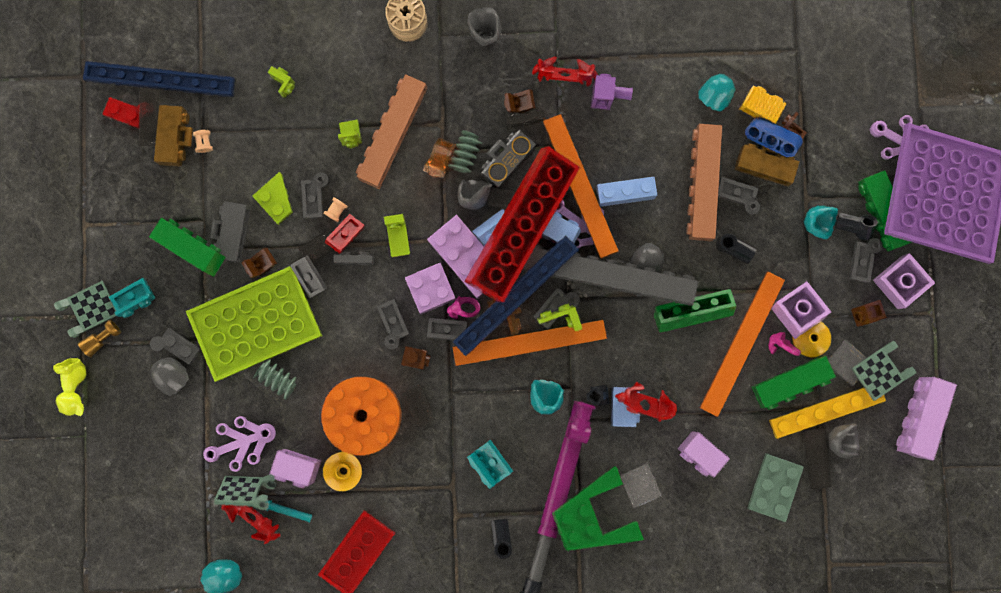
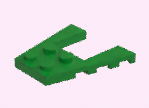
(578, 521)

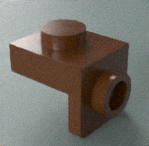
(519, 102)
(790, 125)
(259, 263)

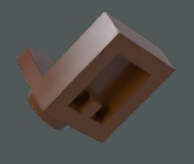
(868, 313)
(415, 358)

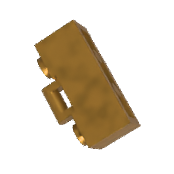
(169, 135)
(765, 166)

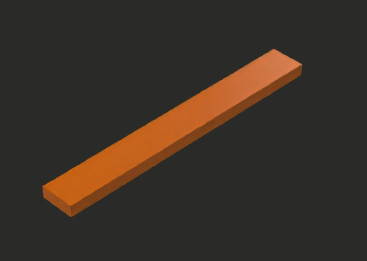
(582, 189)
(532, 342)
(742, 344)

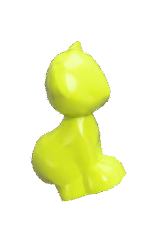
(71, 373)

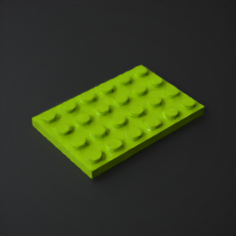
(253, 323)

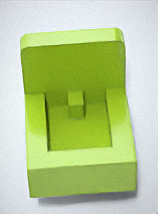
(282, 76)

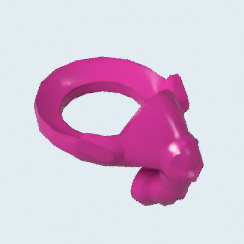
(455, 309)
(780, 340)

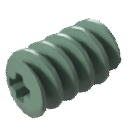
(465, 152)
(276, 378)

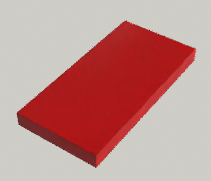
(356, 553)

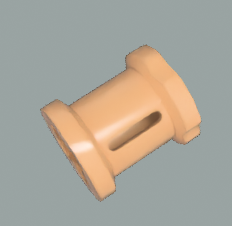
(199, 135)
(335, 209)

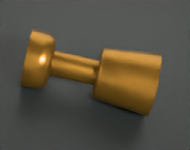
(94, 342)

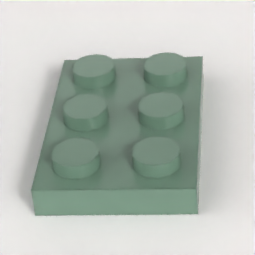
(775, 487)

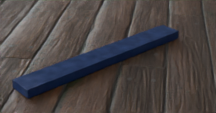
(159, 79)
(519, 293)

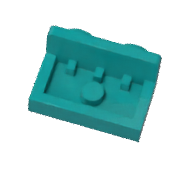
(131, 298)
(489, 464)

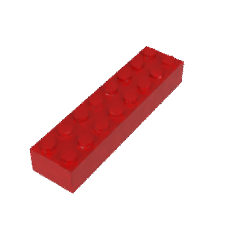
(522, 224)

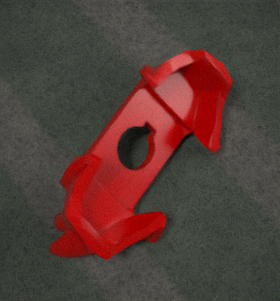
(546, 69)
(659, 408)
(265, 530)

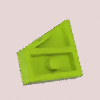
(274, 199)

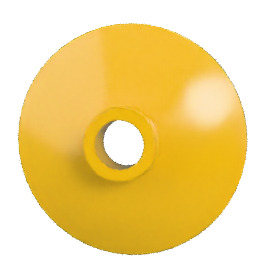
(810, 348)
(332, 472)

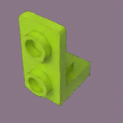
(350, 134)
(397, 235)
(572, 318)

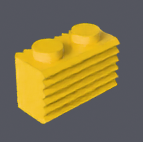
(763, 105)

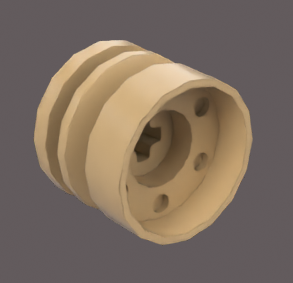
(409, 26)

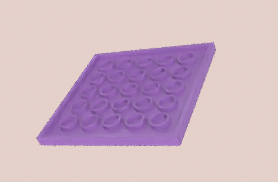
(946, 194)

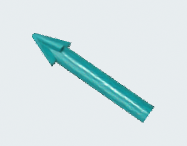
(288, 511)

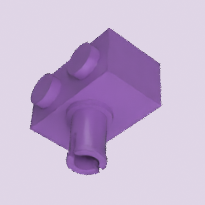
(605, 91)

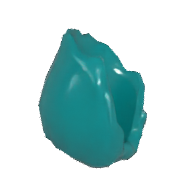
(717, 92)
(821, 221)
(546, 396)
(221, 576)

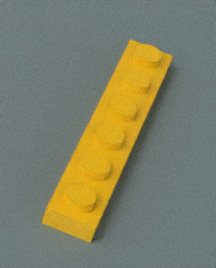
(822, 412)

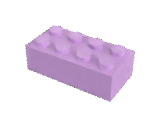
(458, 249)
(926, 417)

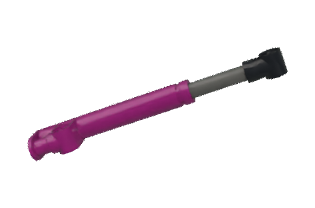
(577, 432)

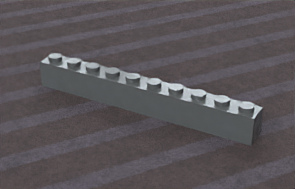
(622, 278)

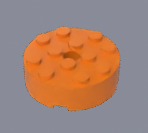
(342, 421)

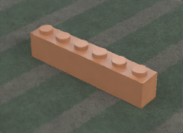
(392, 131)
(705, 182)

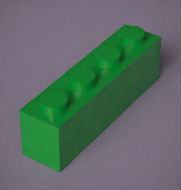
(877, 193)
(188, 247)
(705, 309)
(793, 382)

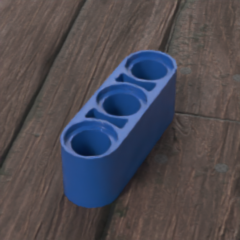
(783, 137)

